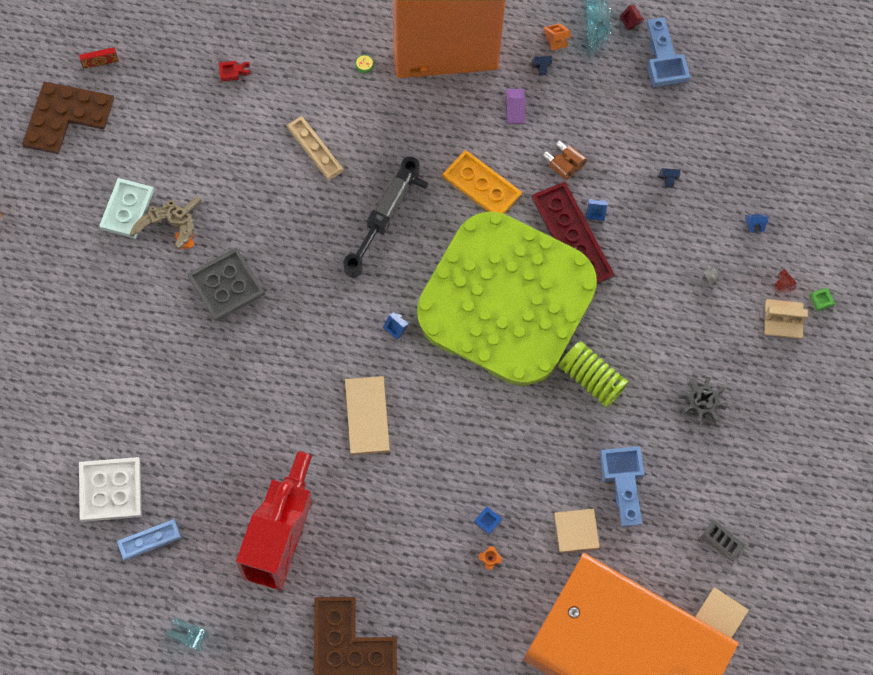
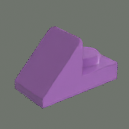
(515, 106)

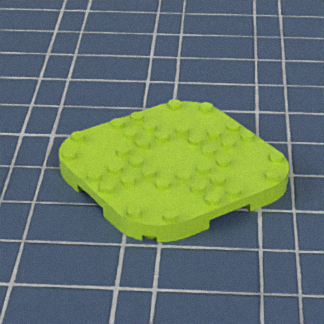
(506, 298)

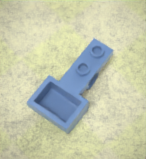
(666, 67)
(623, 467)

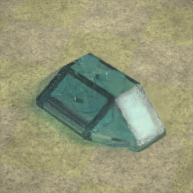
(597, 24)

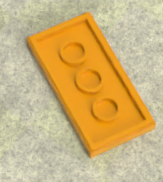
(481, 184)

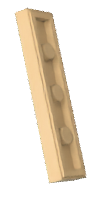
(315, 148)

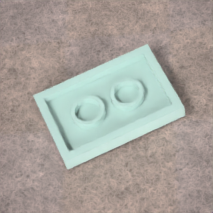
(126, 207)

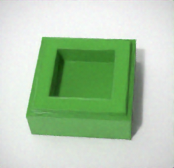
(822, 299)

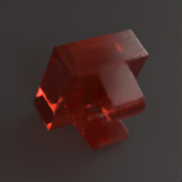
(785, 281)

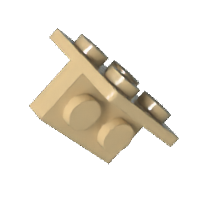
(784, 319)

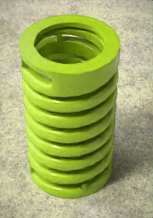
(597, 389)

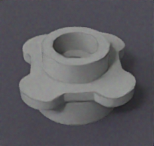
(711, 275)

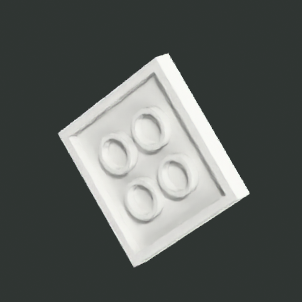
(110, 489)

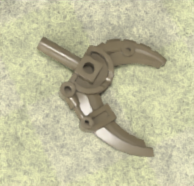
(175, 215)

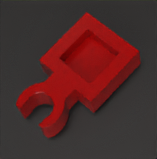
(230, 70)

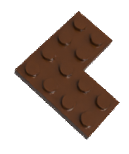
(63, 105)
(339, 650)

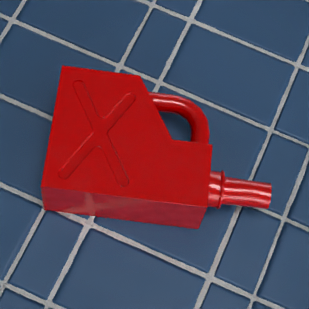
(276, 528)

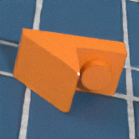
(557, 36)

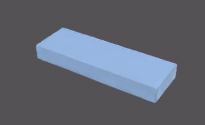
(149, 539)

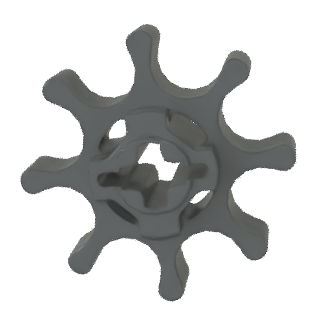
(703, 393)

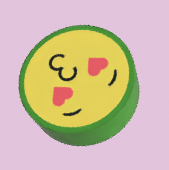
(364, 64)

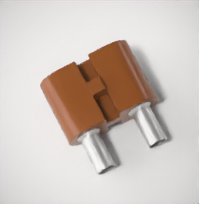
(567, 162)

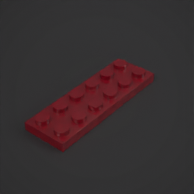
(569, 226)

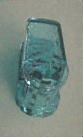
(192, 639)

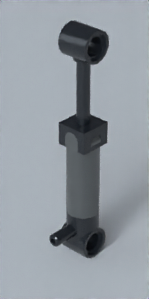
(380, 218)

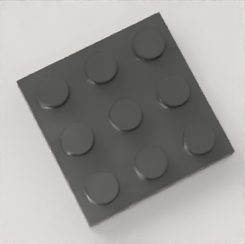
(226, 284)

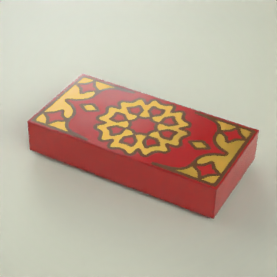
(98, 58)

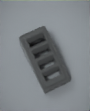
(718, 546)

